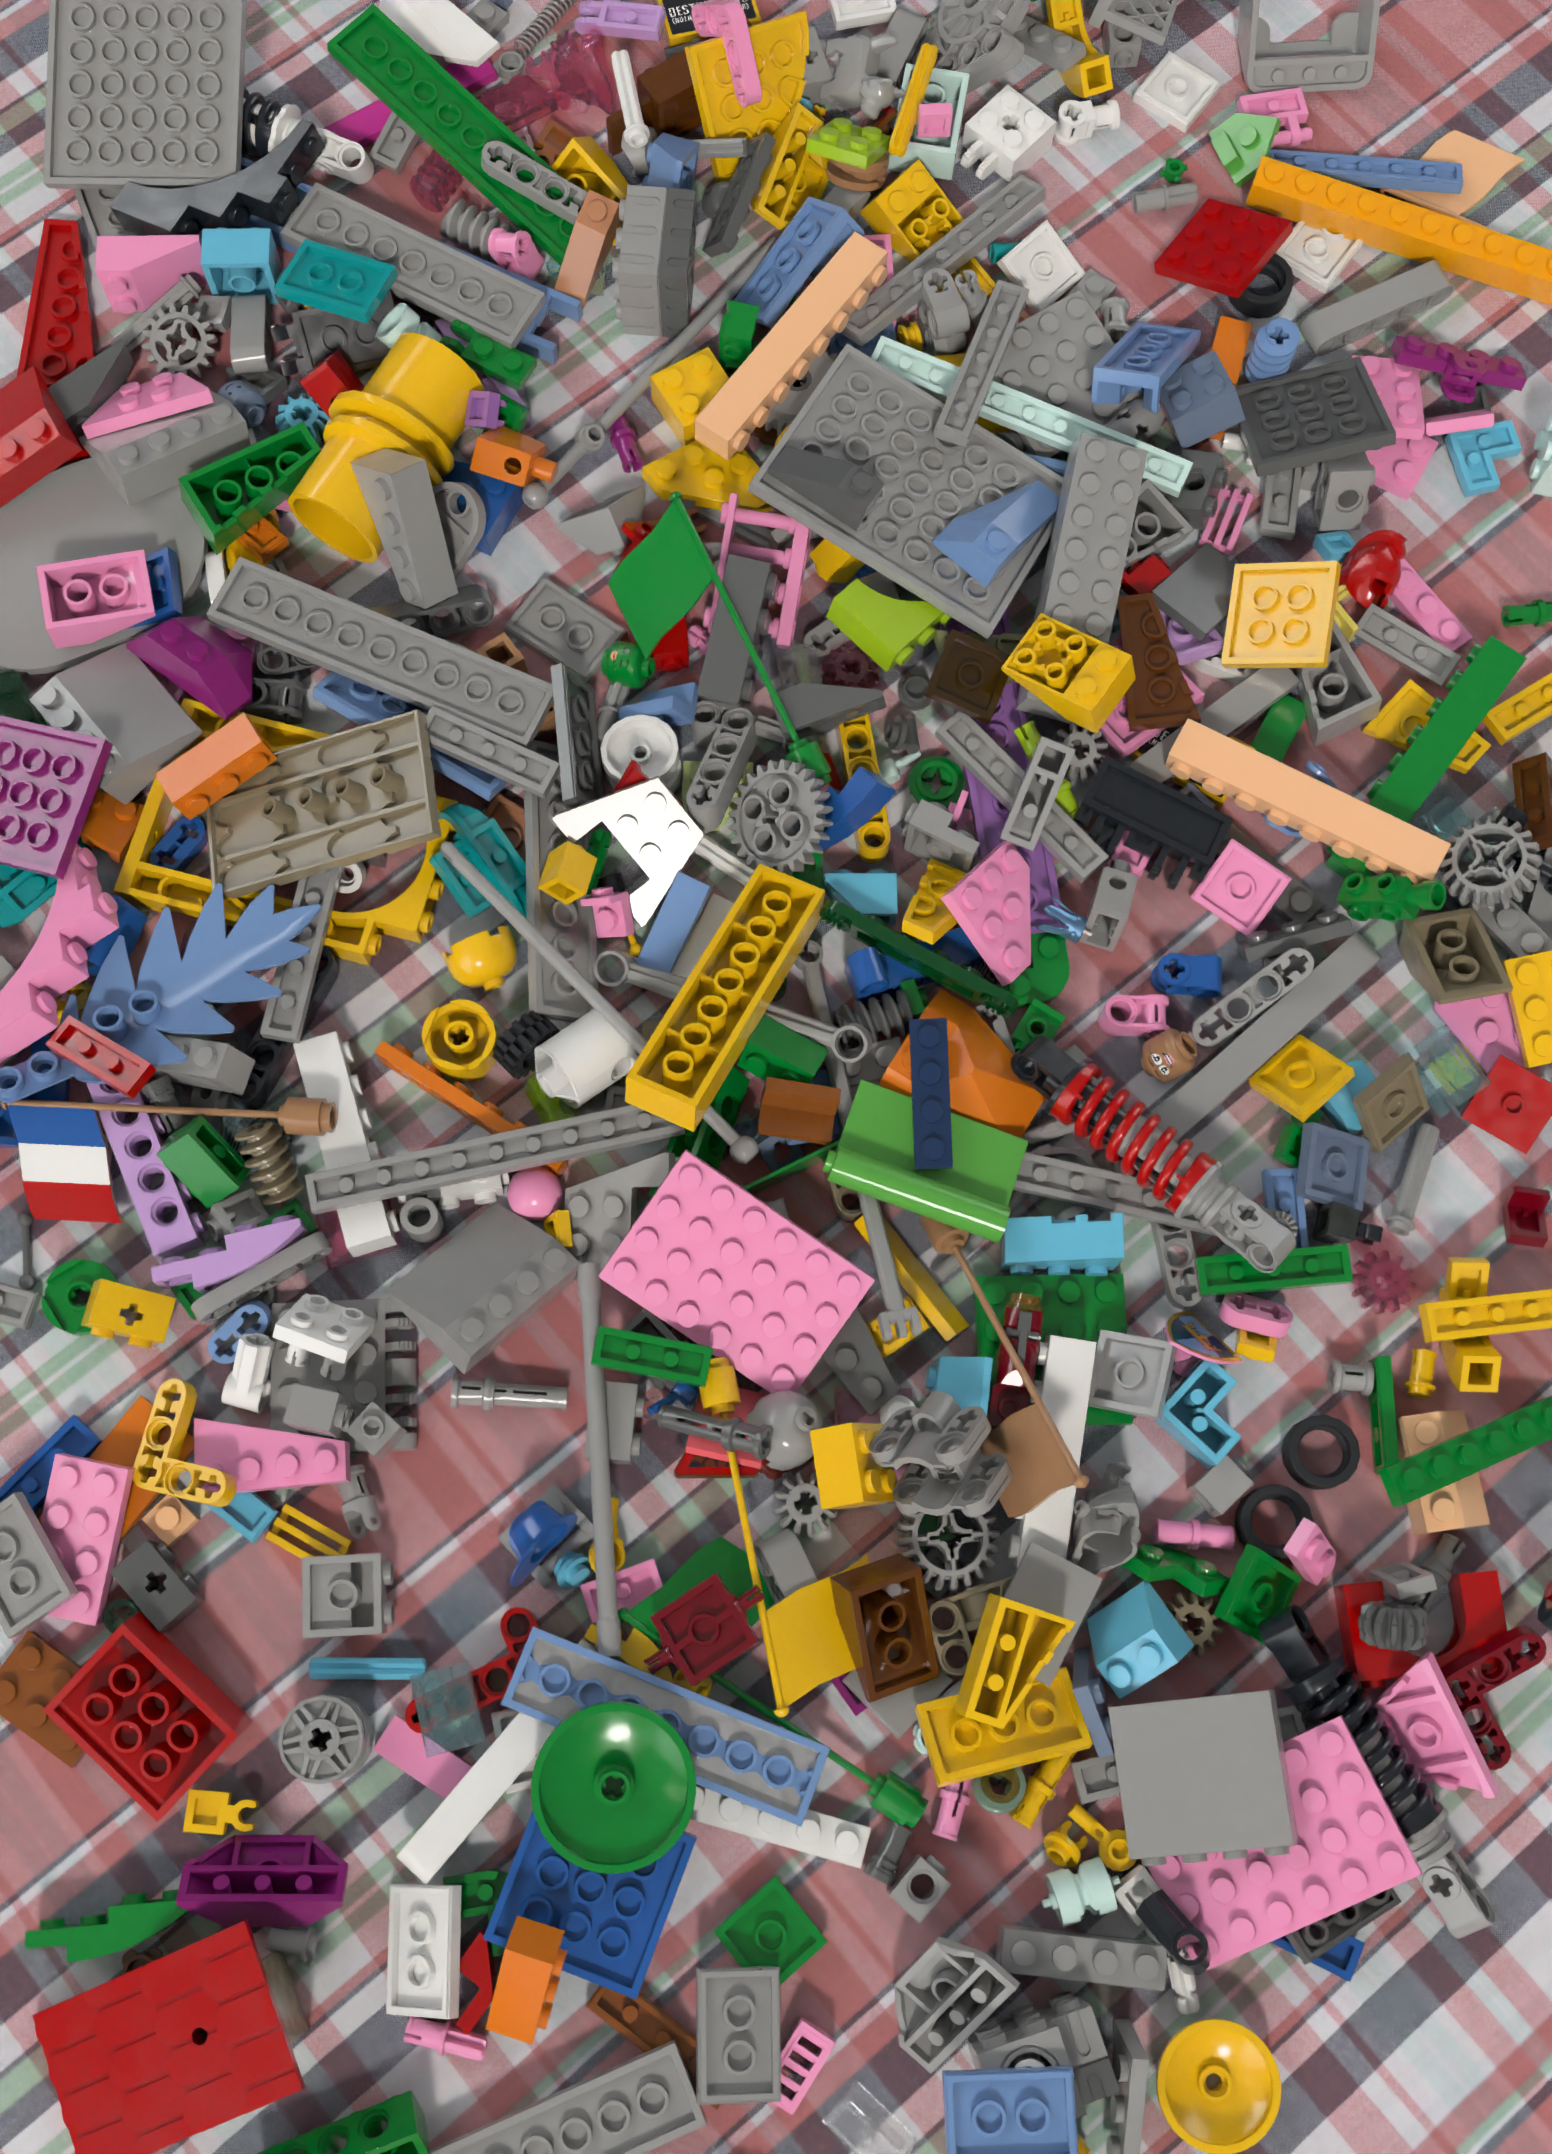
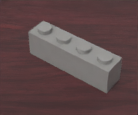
(1081, 1957)

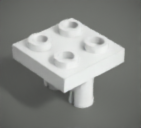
(324, 1329)

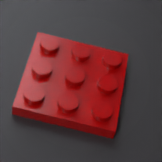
(1223, 247)

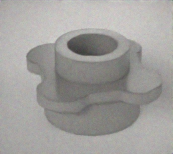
(509, 65)

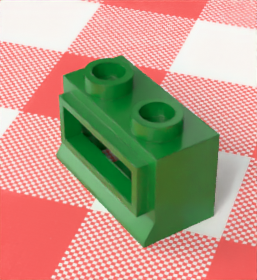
(736, 335)

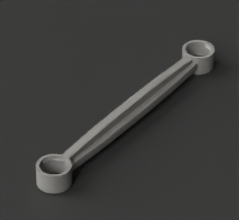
(670, 985)

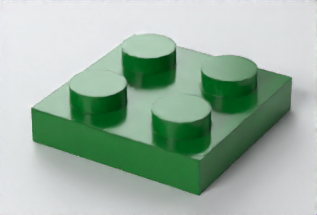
(1256, 1591)
(771, 1931)

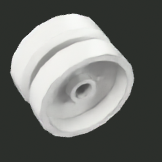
(646, 742)

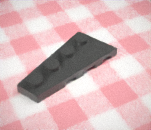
(861, 1364)

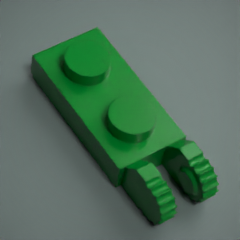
(490, 357)

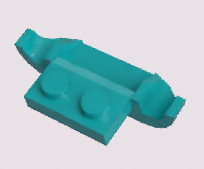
(490, 852)
(24, 892)

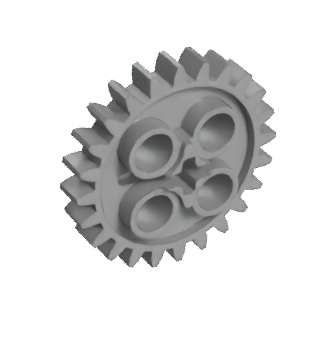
(781, 817)

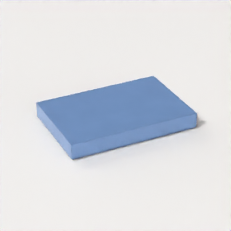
(1010, 2111)

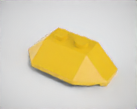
(792, 171)

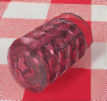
(435, 182)

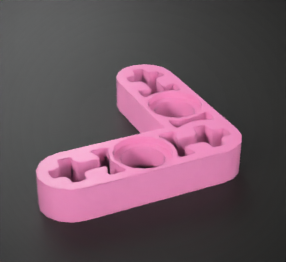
(729, 21)

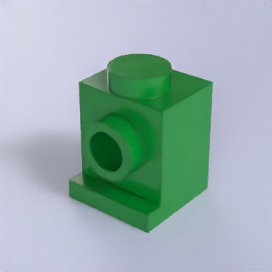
(1042, 1018)

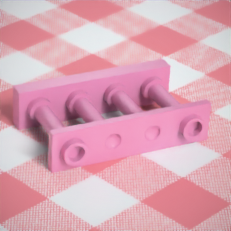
(792, 559)

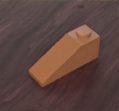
(588, 246)

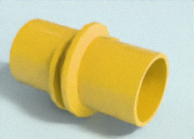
(407, 406)

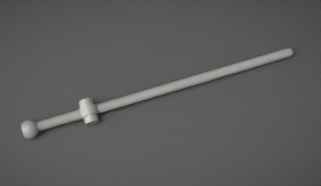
(591, 436)
(742, 1147)

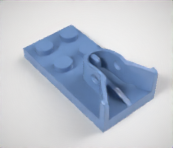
(797, 253)
(1142, 363)

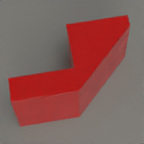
(479, 1967)

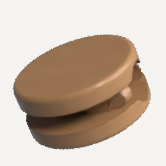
(856, 178)

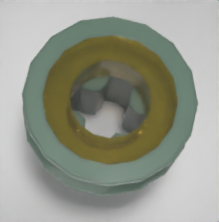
(1014, 1790)

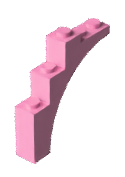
(58, 958)

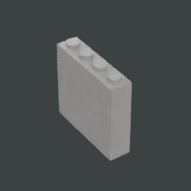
(1203, 1777)

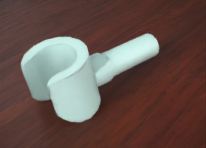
(889, 768)

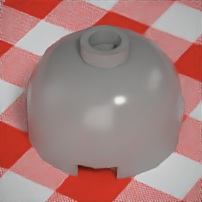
(792, 1420)

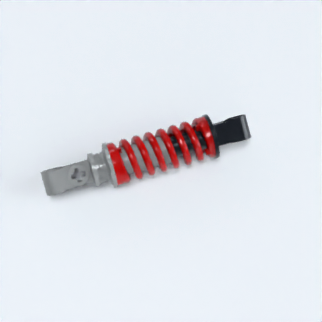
(1127, 1136)

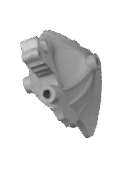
(1107, 1523)

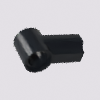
(1174, 1931)

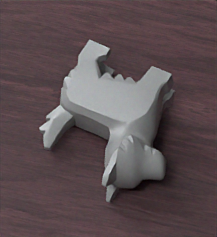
(856, 75)

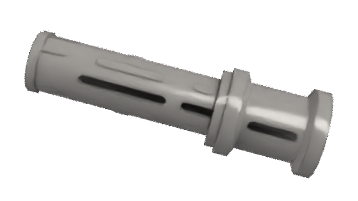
(489, 1393)

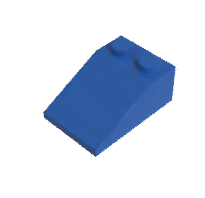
(499, 498)

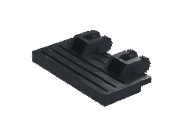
(1154, 817)

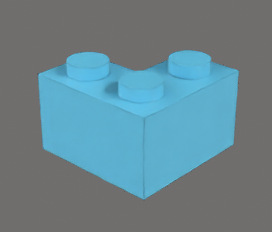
(1191, 1418)

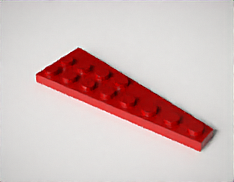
(59, 312)

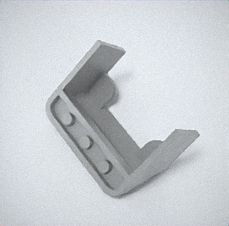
(1315, 66)

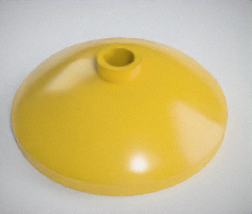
(1243, 2102)

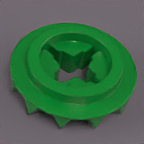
(949, 775)

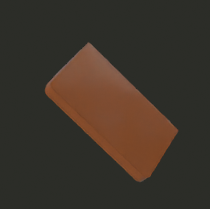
(798, 1110)

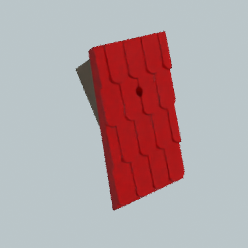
(174, 2045)

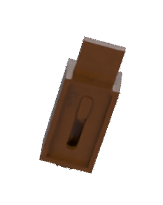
(664, 99)

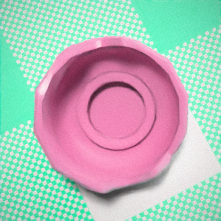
(535, 1193)

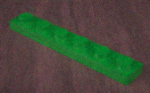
(1468, 1453)

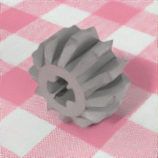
(1086, 743)
(794, 1498)

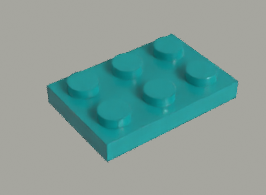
(336, 281)

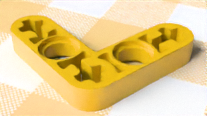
(168, 1465)

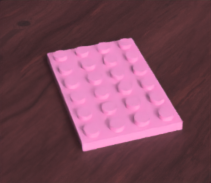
(736, 1276)
(1343, 1855)

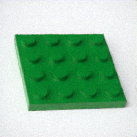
(1073, 1308)

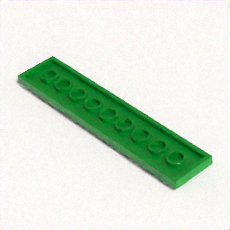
(445, 118)

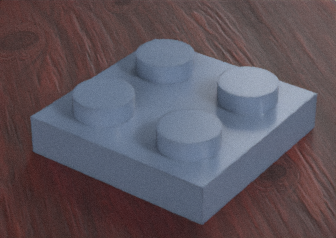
(1332, 1166)

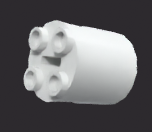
(583, 1060)

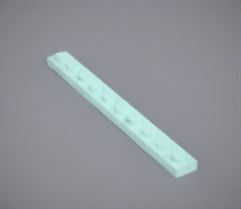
(1026, 413)

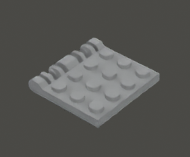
(366, 1373)

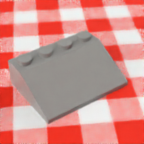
(158, 452)
(129, 707)
(484, 1284)

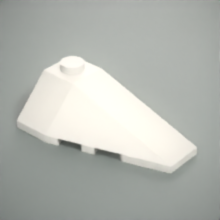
(442, 30)

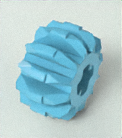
(304, 411)

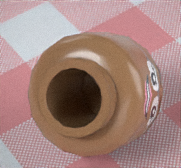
(1168, 1055)

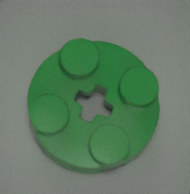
(62, 1290)

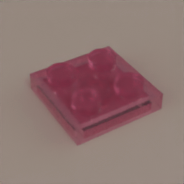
(519, 102)

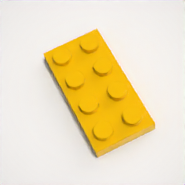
(1040, 1729)

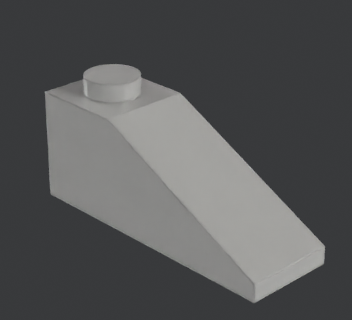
(1037, 792)

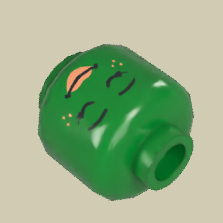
(627, 665)

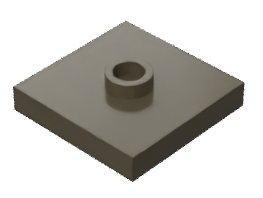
(1391, 1103)

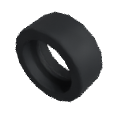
(1267, 306)
(1346, 1439)
(1248, 1504)

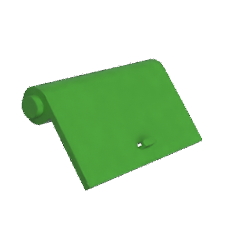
(879, 1161)

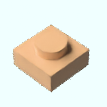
(170, 1519)

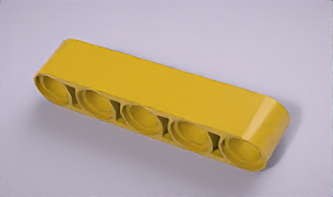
(851, 759)

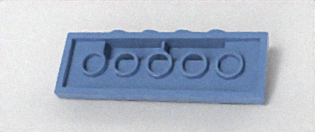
(370, 705)

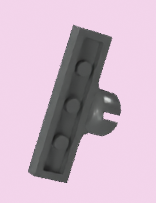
(731, 199)

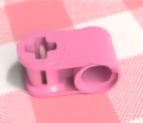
(515, 252)
(1143, 1015)

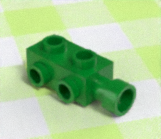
(1388, 897)

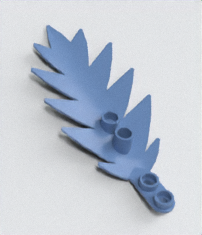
(173, 990)

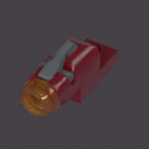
(1023, 1327)

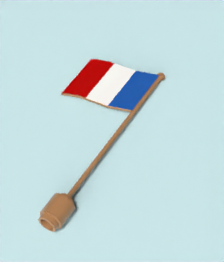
(68, 1157)

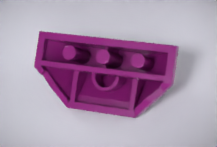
(199, 661)
(264, 1881)

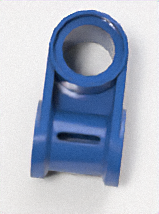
(1194, 975)

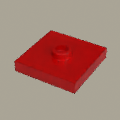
(1513, 1104)

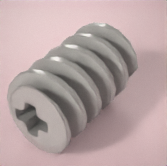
(470, 229)

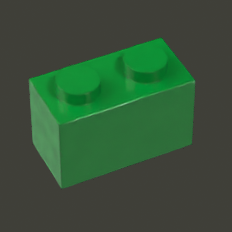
(781, 1053)
(203, 1161)

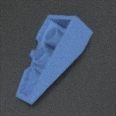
(995, 533)

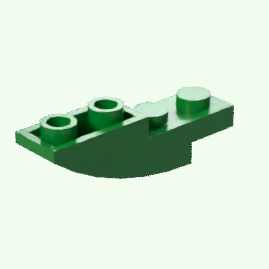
(127, 1925)

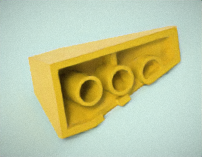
(591, 168)

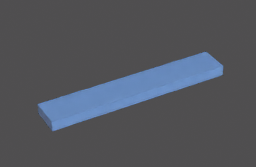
(1379, 171)

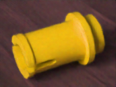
(1421, 1374)

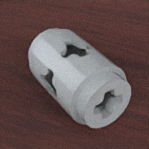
(1138, 423)

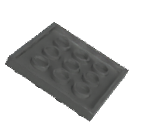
(1312, 417)

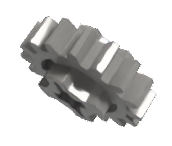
(180, 329)

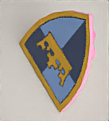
(1196, 1341)

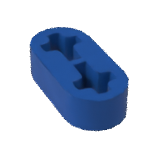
(178, 846)

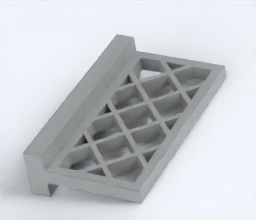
(1136, 22)

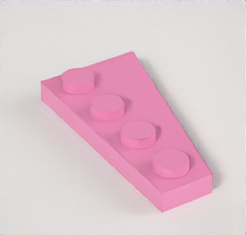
(269, 1458)

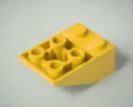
(912, 212)
(1071, 671)

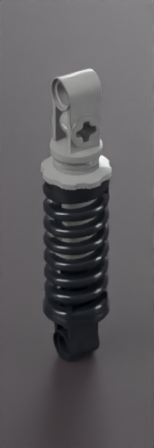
(1333, 1691)

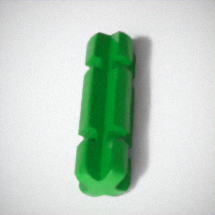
(599, 842)

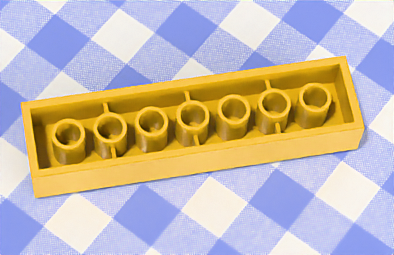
(724, 998)

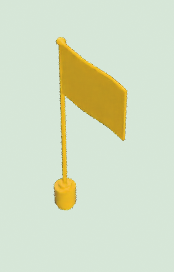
(803, 1629)

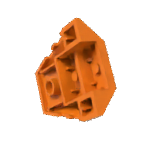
(979, 1070)

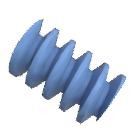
(1272, 350)

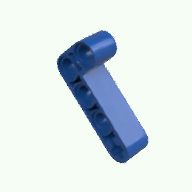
(877, 974)

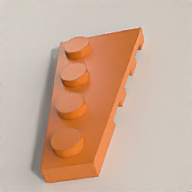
(111, 825)

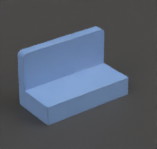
(672, 705)

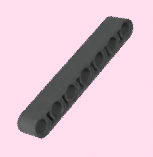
(458, 620)

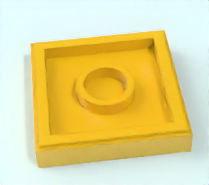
(1301, 1077)

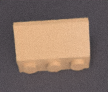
(1454, 1505)

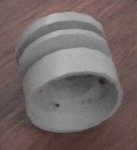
(347, 1749)

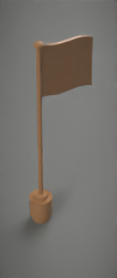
(1029, 1436)

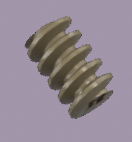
(272, 1161)

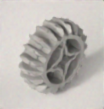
(1512, 842)
(980, 1535)

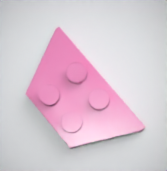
(147, 402)
(1434, 1730)

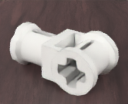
(1084, 119)

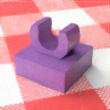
(483, 410)

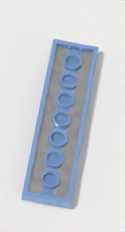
(727, 1747)

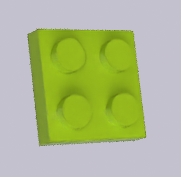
(849, 143)

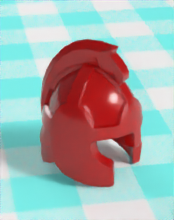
(1374, 567)

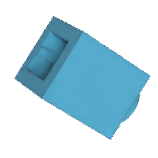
(865, 892)

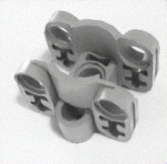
(943, 1456)

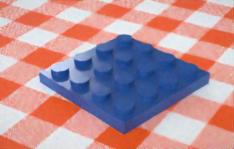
(606, 1918)

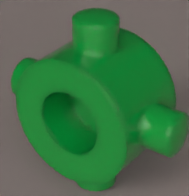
(1173, 170)

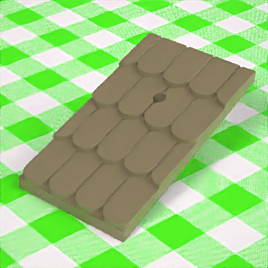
(326, 806)

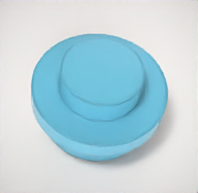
(572, 1570)

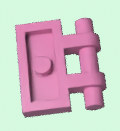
(1287, 106)

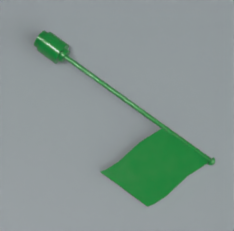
(665, 581)
(888, 1792)

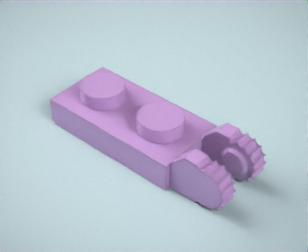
(621, 19)

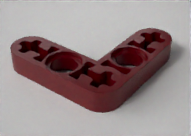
(1475, 1684)

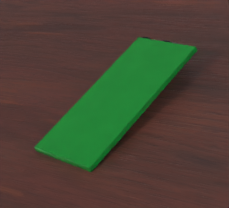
(790, 1170)

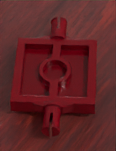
(704, 1629)

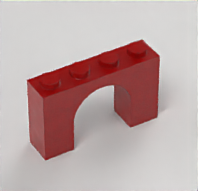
(1476, 1616)

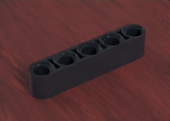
(268, 1075)

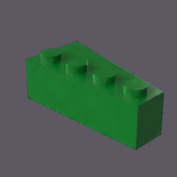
(247, 485)

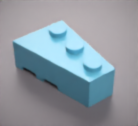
(1062, 1245)

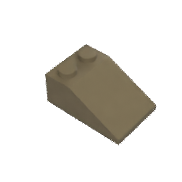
(1453, 956)

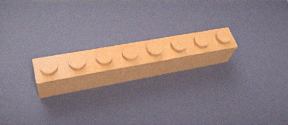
(791, 346)
(1305, 804)

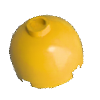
(483, 959)

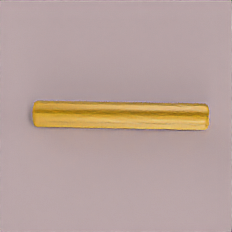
(913, 97)

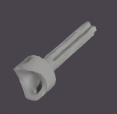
(708, 149)

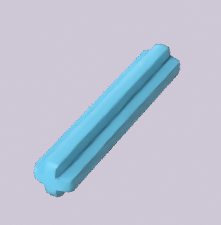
(365, 1668)

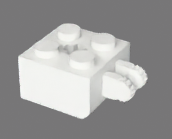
(1007, 136)

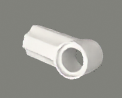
(248, 1382)

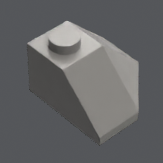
(601, 524)

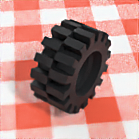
(518, 1045)

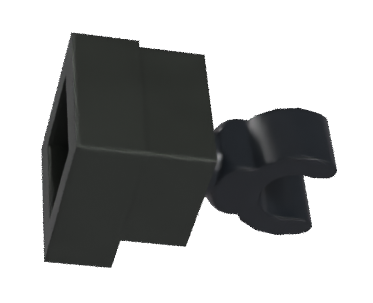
(1341, 1225)

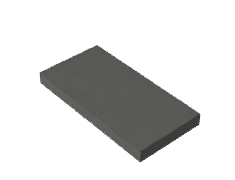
(576, 737)

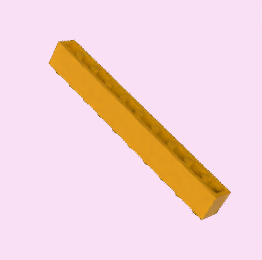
(1402, 229)

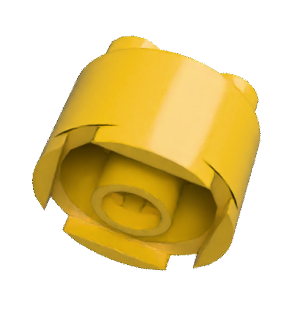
(452, 1023)

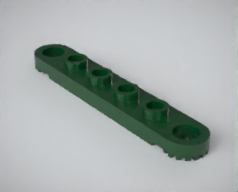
(907, 951)

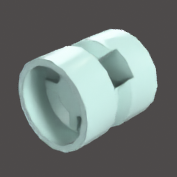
(403, 320)

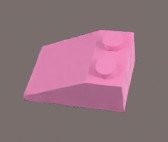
(143, 268)
(94, 597)

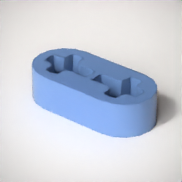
(233, 1325)

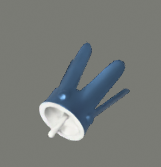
(1074, 922)

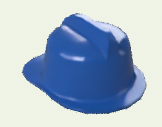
(536, 1534)

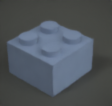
(1200, 400)

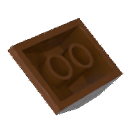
(886, 1625)

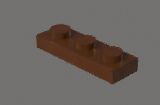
(1534, 796)

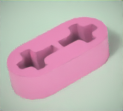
(1255, 1315)

